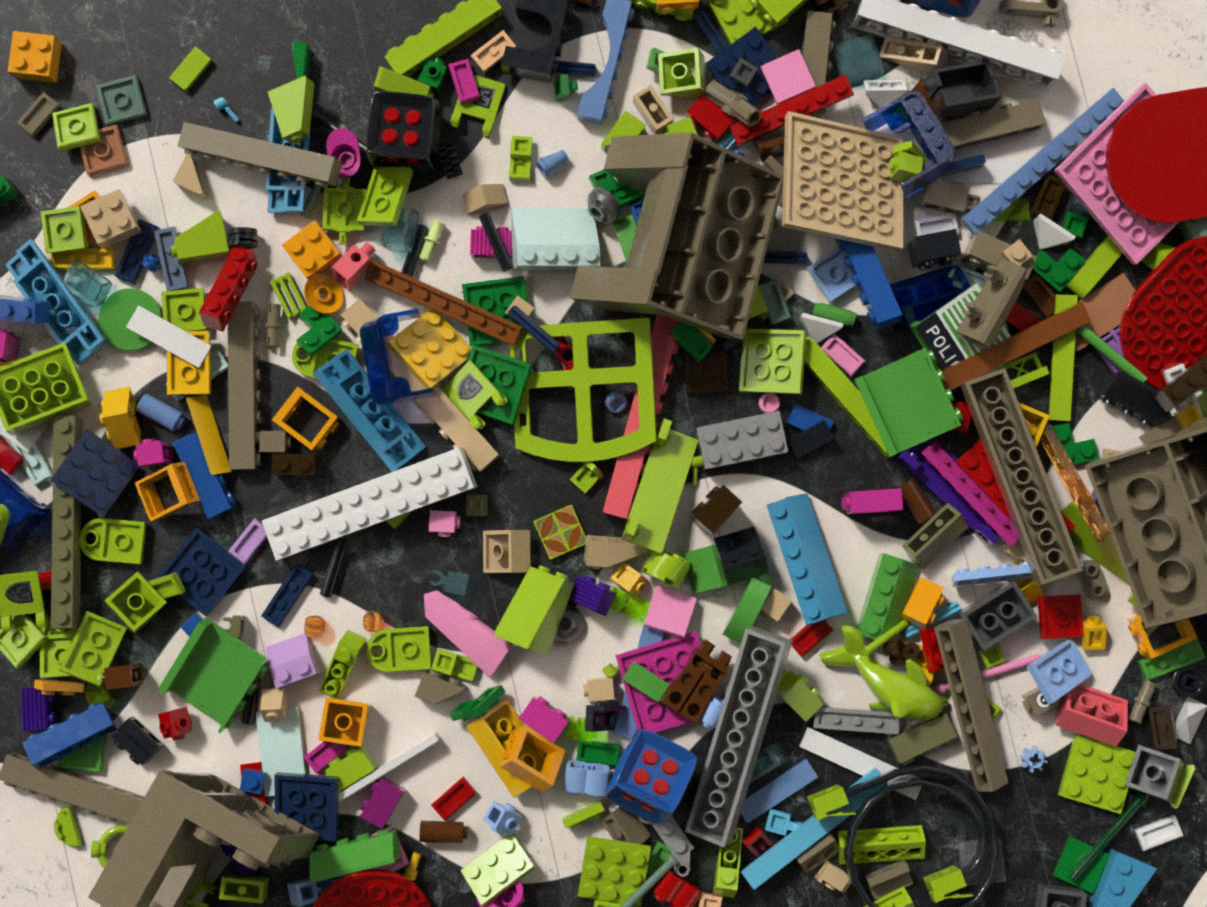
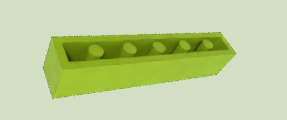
(442, 35)

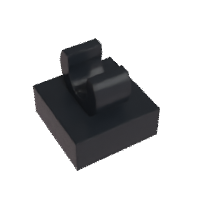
(730, 344)

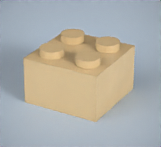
(110, 219)

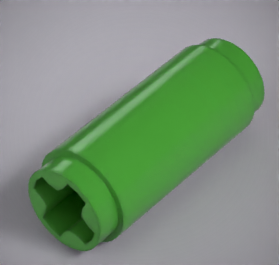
(834, 313)

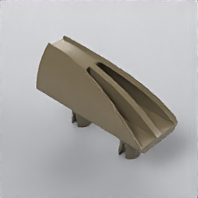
(993, 304)

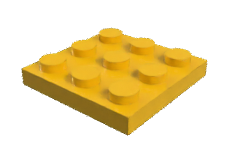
(430, 348)

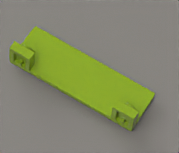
(660, 489)
(1102, 552)

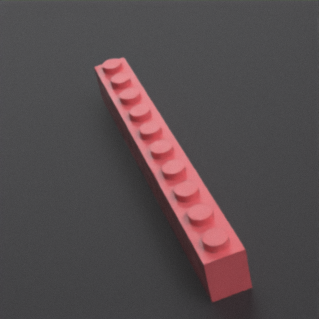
(631, 465)

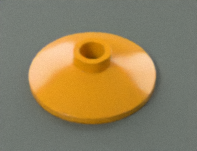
(328, 288)

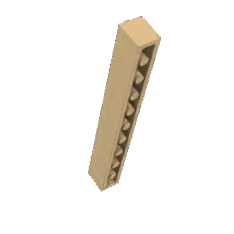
(438, 407)

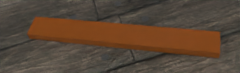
(444, 303)
(1015, 346)

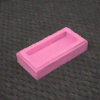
(842, 355)

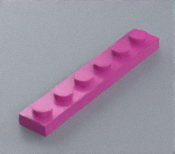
(971, 492)

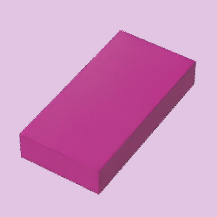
(464, 81)
(323, 754)

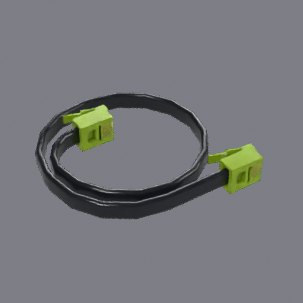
(940, 882)

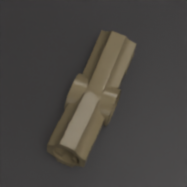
(733, 103)

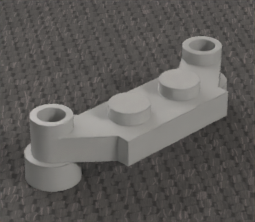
(675, 841)

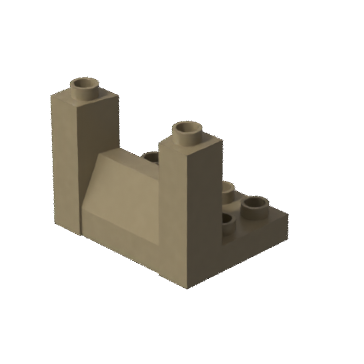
(695, 235)
(1159, 521)
(180, 831)

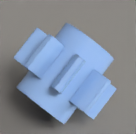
(1034, 764)

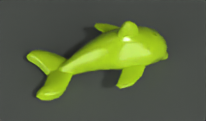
(898, 693)

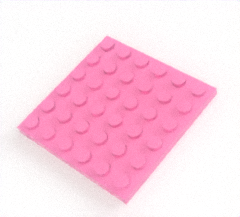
(1088, 180)

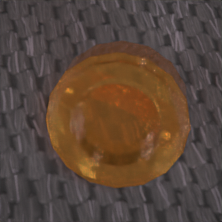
(373, 621)
(314, 626)

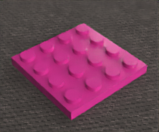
(665, 661)

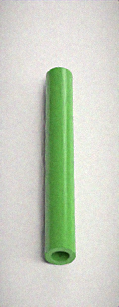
(1110, 353)

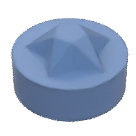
(615, 402)

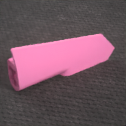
(466, 631)

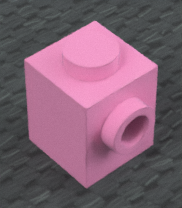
(444, 522)

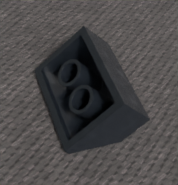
(1132, 398)

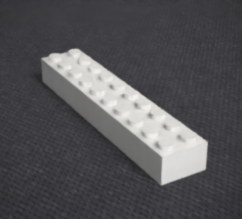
(962, 41)
(369, 503)

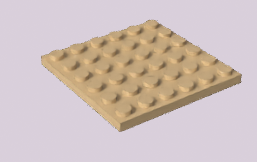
(841, 182)

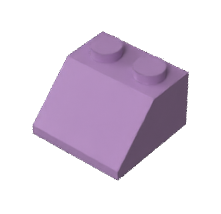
(291, 660)

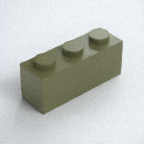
(935, 536)
(921, 738)

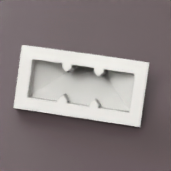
(884, 91)
(1050, 234)
(818, 327)
(1189, 719)

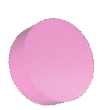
(769, 403)

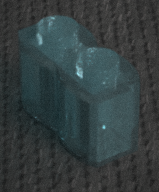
(403, 234)
(87, 284)

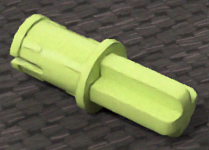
(432, 241)

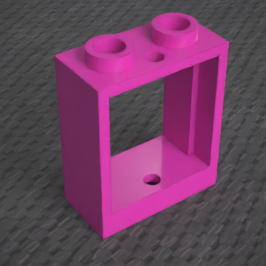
(872, 501)

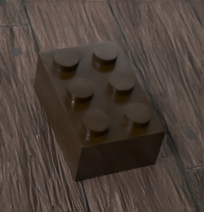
(716, 509)

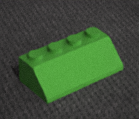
(887, 595)
(354, 855)

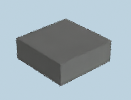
(743, 72)

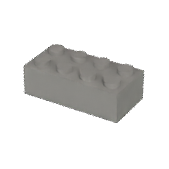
(741, 440)

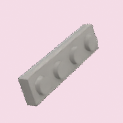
(856, 720)

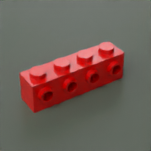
(228, 288)

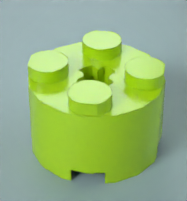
(667, 568)

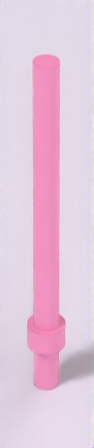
(941, 688)

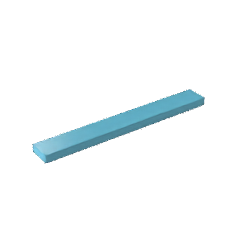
(804, 837)

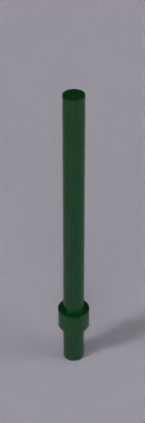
(1140, 800)

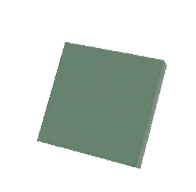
(121, 100)

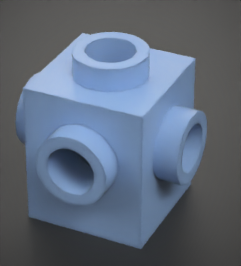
(502, 818)

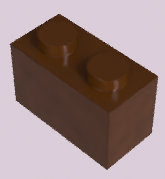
(122, 676)

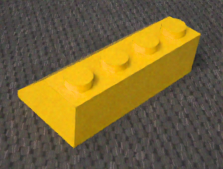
(492, 736)

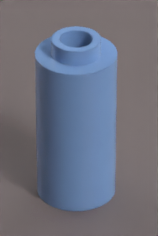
(160, 412)

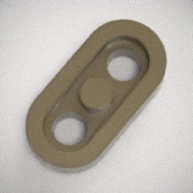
(1091, 581)

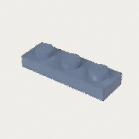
(173, 273)

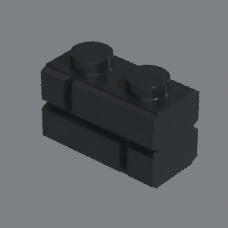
(137, 741)

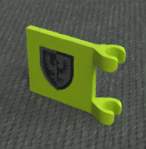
(484, 108)
(471, 391)
(19, 596)

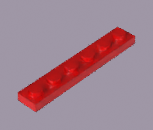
(805, 104)

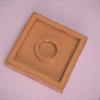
(106, 154)

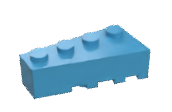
(1121, 881)

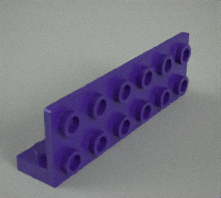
(932, 479)

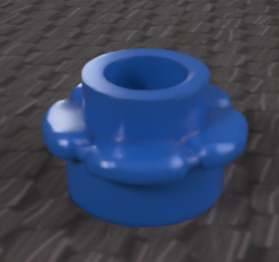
(151, 262)

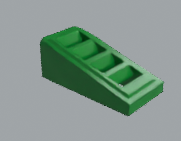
(301, 57)

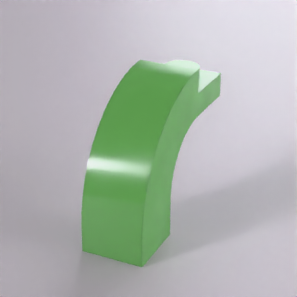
(748, 607)

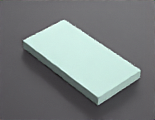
(280, 747)

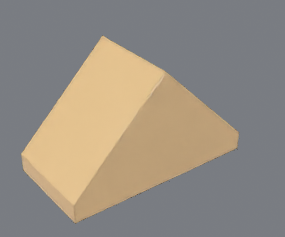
(189, 177)
(484, 198)

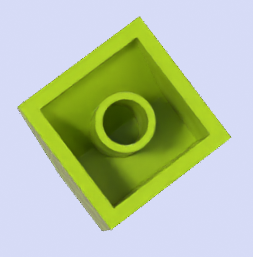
(682, 73)
(135, 602)

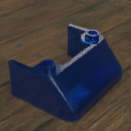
(914, 113)
(383, 388)

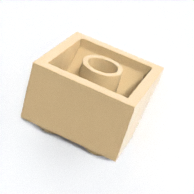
(506, 551)

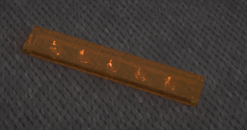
(1074, 484)

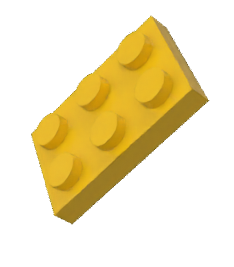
(185, 377)

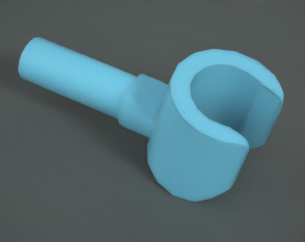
(221, 104)

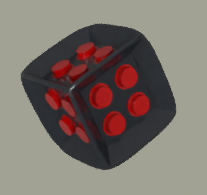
(403, 131)

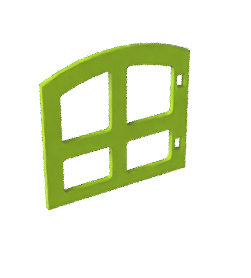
(582, 379)

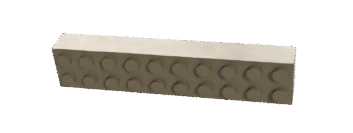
(1021, 477)

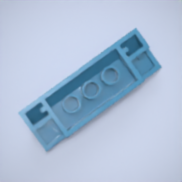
(284, 194)
(68, 319)
(378, 424)
(806, 559)

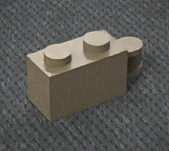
(948, 197)

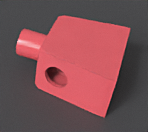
(352, 265)

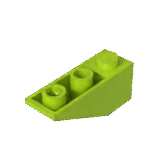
(342, 664)
(728, 867)

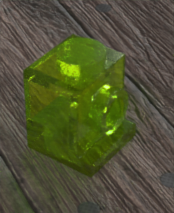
(577, 731)

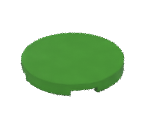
(116, 314)

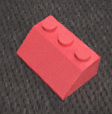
(1093, 714)

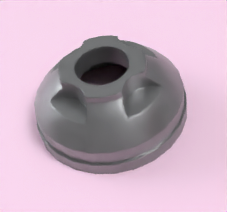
(603, 205)
(576, 627)

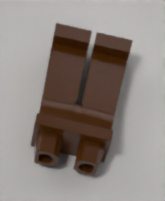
(697, 666)

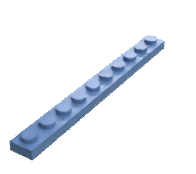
(1041, 162)

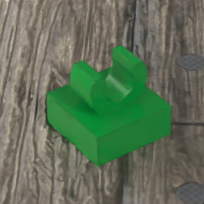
(564, 87)

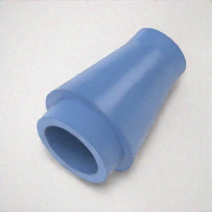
(551, 163)

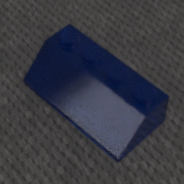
(926, 293)

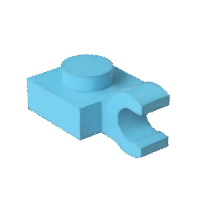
(780, 822)

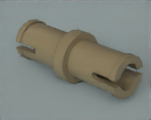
(273, 324)
(1142, 701)

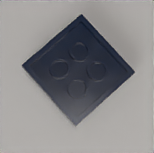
(754, 50)
(94, 473)
(204, 570)
(310, 801)

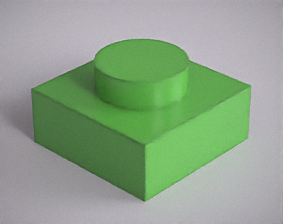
(652, 63)

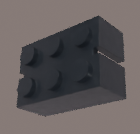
(960, 89)

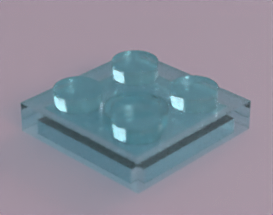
(858, 59)

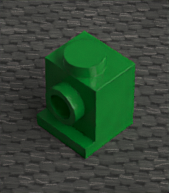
(434, 81)

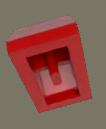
(757, 841)

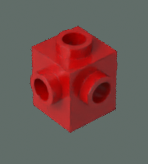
(175, 723)

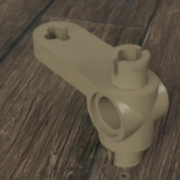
(1033, 9)

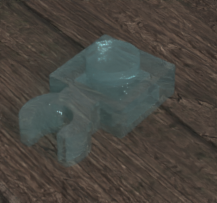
(453, 582)

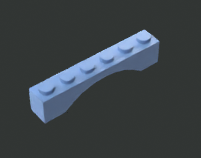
(594, 100)

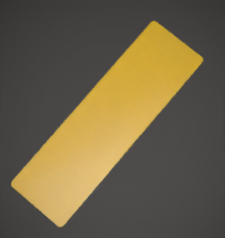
(208, 434)

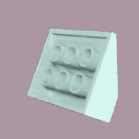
(553, 238)

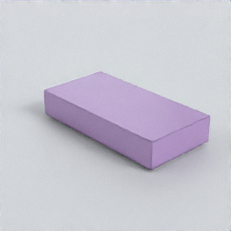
(249, 541)

